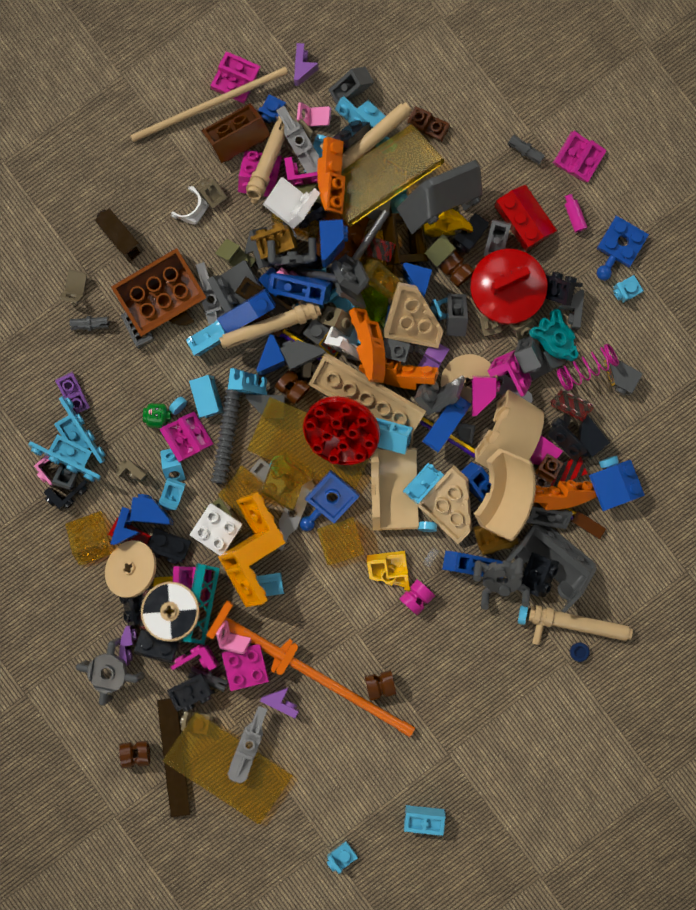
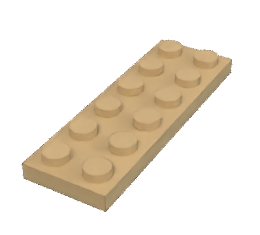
(341, 380)

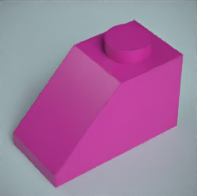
(483, 392)

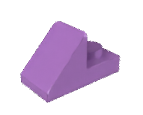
(303, 69)
(434, 356)
(275, 701)

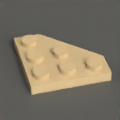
(412, 318)
(450, 505)

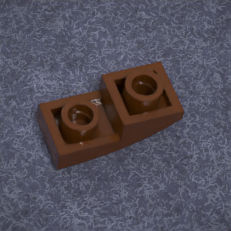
(428, 124)
(547, 470)

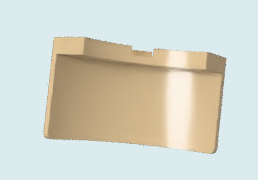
(515, 430)
(389, 477)
(510, 496)

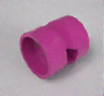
(417, 597)

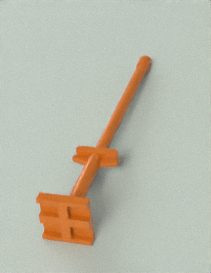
(284, 656)

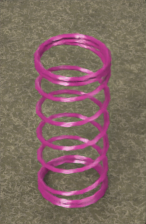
(609, 359)

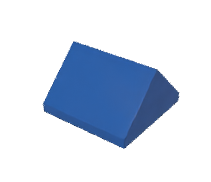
(416, 276)
(271, 358)

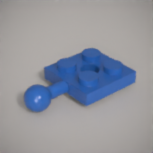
(623, 254)
(331, 509)

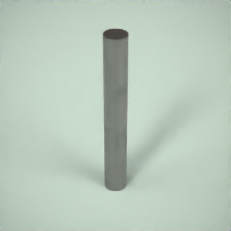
(371, 234)
(316, 274)

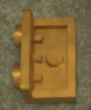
(283, 238)
(490, 542)

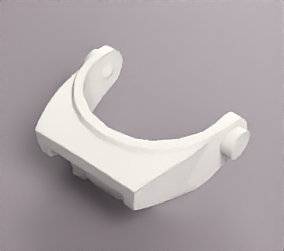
(195, 216)

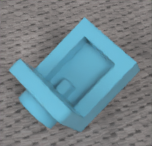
(171, 494)

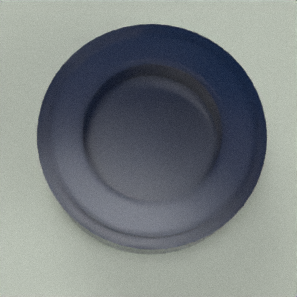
(579, 652)

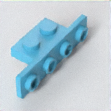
(365, 113)
(72, 428)
(69, 454)

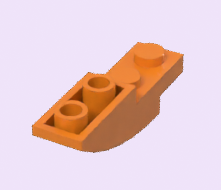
(330, 181)
(372, 348)
(408, 375)
(564, 495)

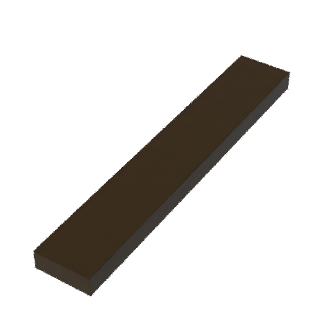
(175, 781)

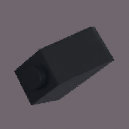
(591, 437)

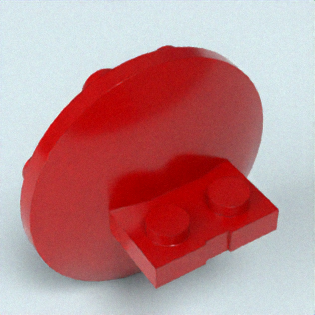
(508, 286)
(341, 430)

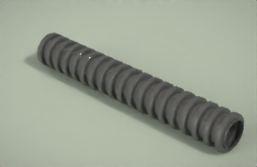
(226, 436)

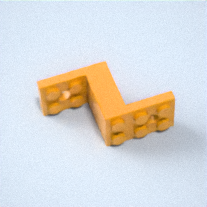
(240, 557)

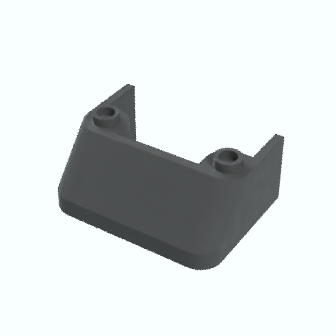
(442, 193)
(574, 566)

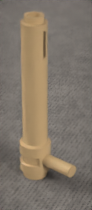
(376, 134)
(260, 177)
(298, 315)
(549, 617)

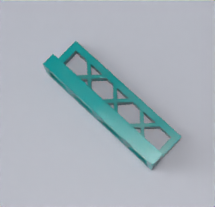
(196, 589)

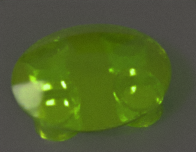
(375, 304)

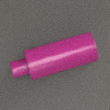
(575, 214)

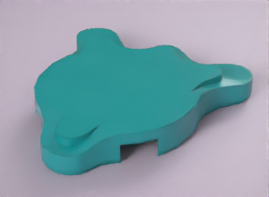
(556, 336)

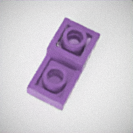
(70, 388)
(128, 638)

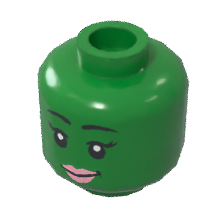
(156, 415)

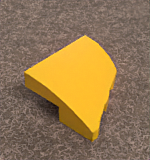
(447, 224)
(389, 568)

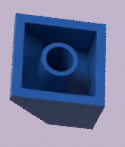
(332, 240)
(616, 485)
(147, 510)

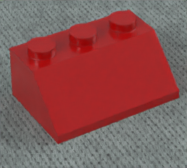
(526, 217)

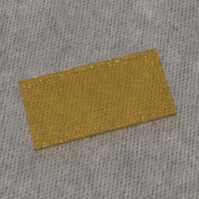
(387, 172)
(282, 432)
(205, 755)

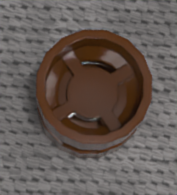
(455, 267)
(297, 392)
(380, 685)
(128, 757)

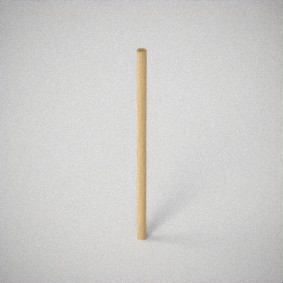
(209, 104)

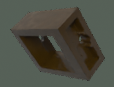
(118, 234)
(416, 241)

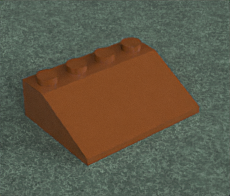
(158, 292)

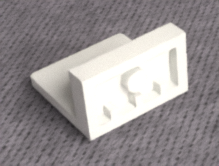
(289, 202)
(342, 344)
(216, 529)

